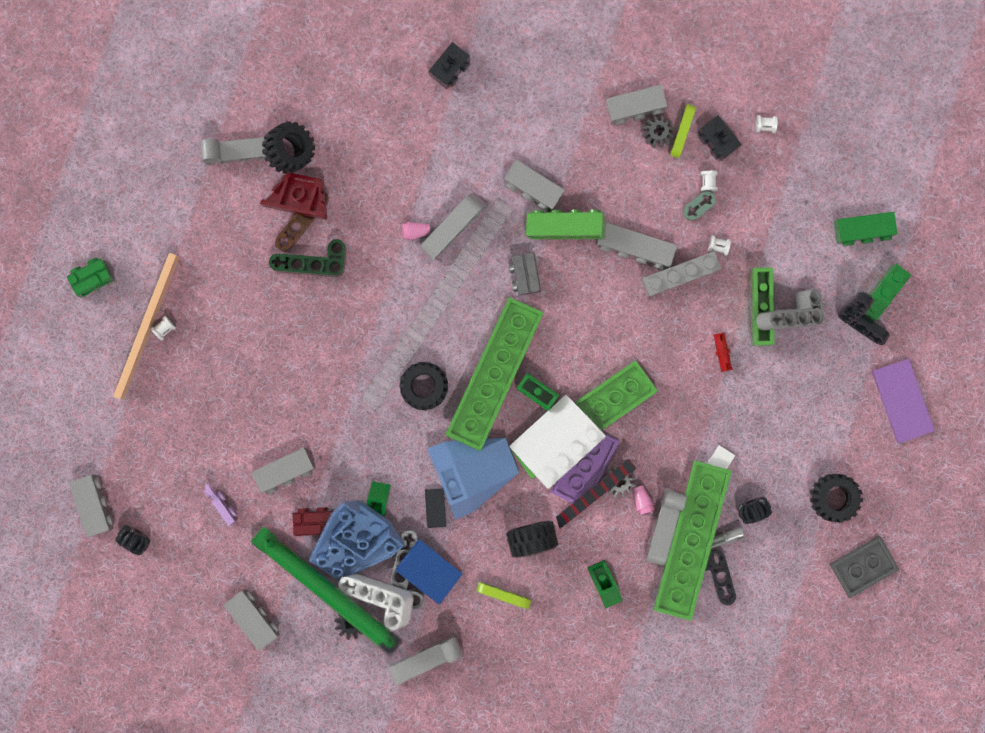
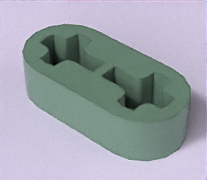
(696, 202)

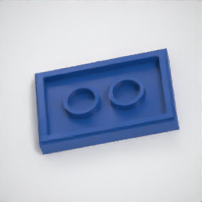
(428, 572)

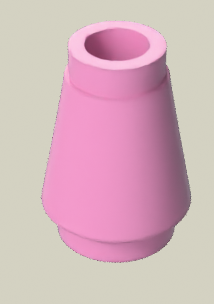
(415, 230)
(643, 501)

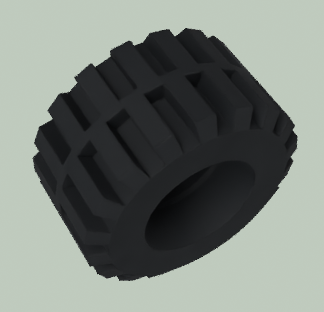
(276, 154)
(411, 374)
(820, 492)
(532, 539)

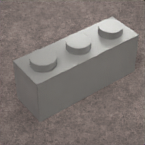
(636, 105)
(533, 186)
(283, 471)
(91, 505)
(252, 619)

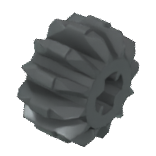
(650, 129)

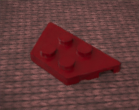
(298, 195)

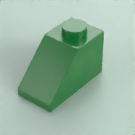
(379, 497)
(605, 584)

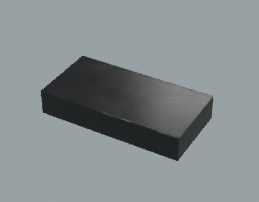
(435, 508)

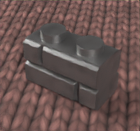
(525, 273)

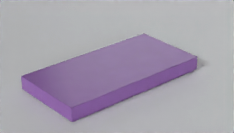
(903, 401)
(586, 472)

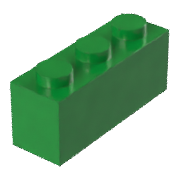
(865, 228)
(886, 290)

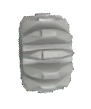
(621, 488)

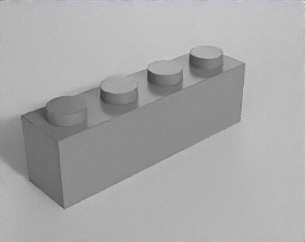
(637, 245)
(681, 274)

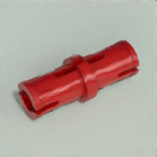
(722, 352)

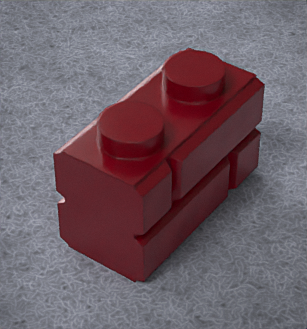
(310, 523)

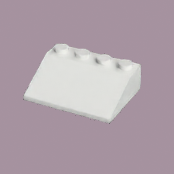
(557, 441)

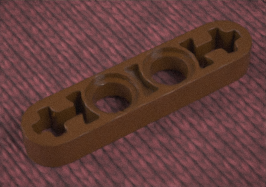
(297, 218)

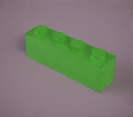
(566, 225)
(761, 301)

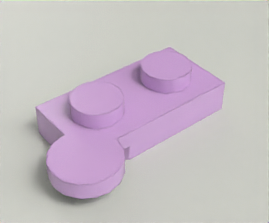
(226, 512)

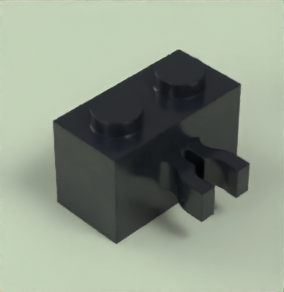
(449, 66)
(719, 138)

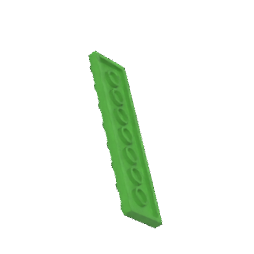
(494, 374)
(613, 399)
(692, 540)

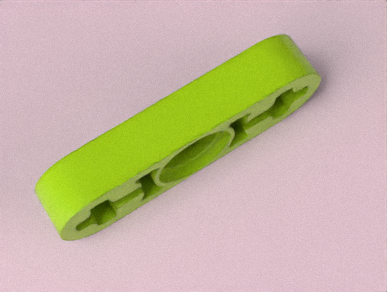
(683, 131)
(499, 594)

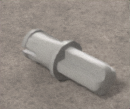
(728, 537)

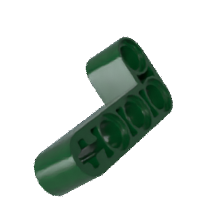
(307, 262)

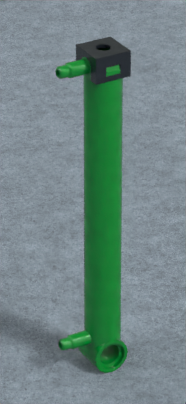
(327, 591)

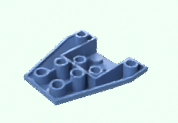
(472, 475)
(354, 540)

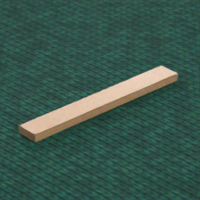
(147, 323)

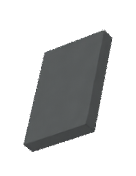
(864, 567)

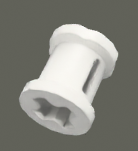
(766, 124)
(709, 181)
(726, 245)
(163, 328)

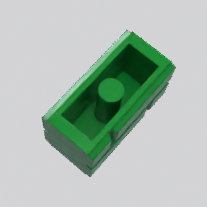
(90, 277)
(537, 392)

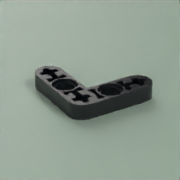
(852, 314)
(710, 565)

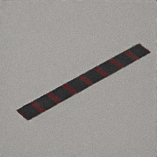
(595, 493)

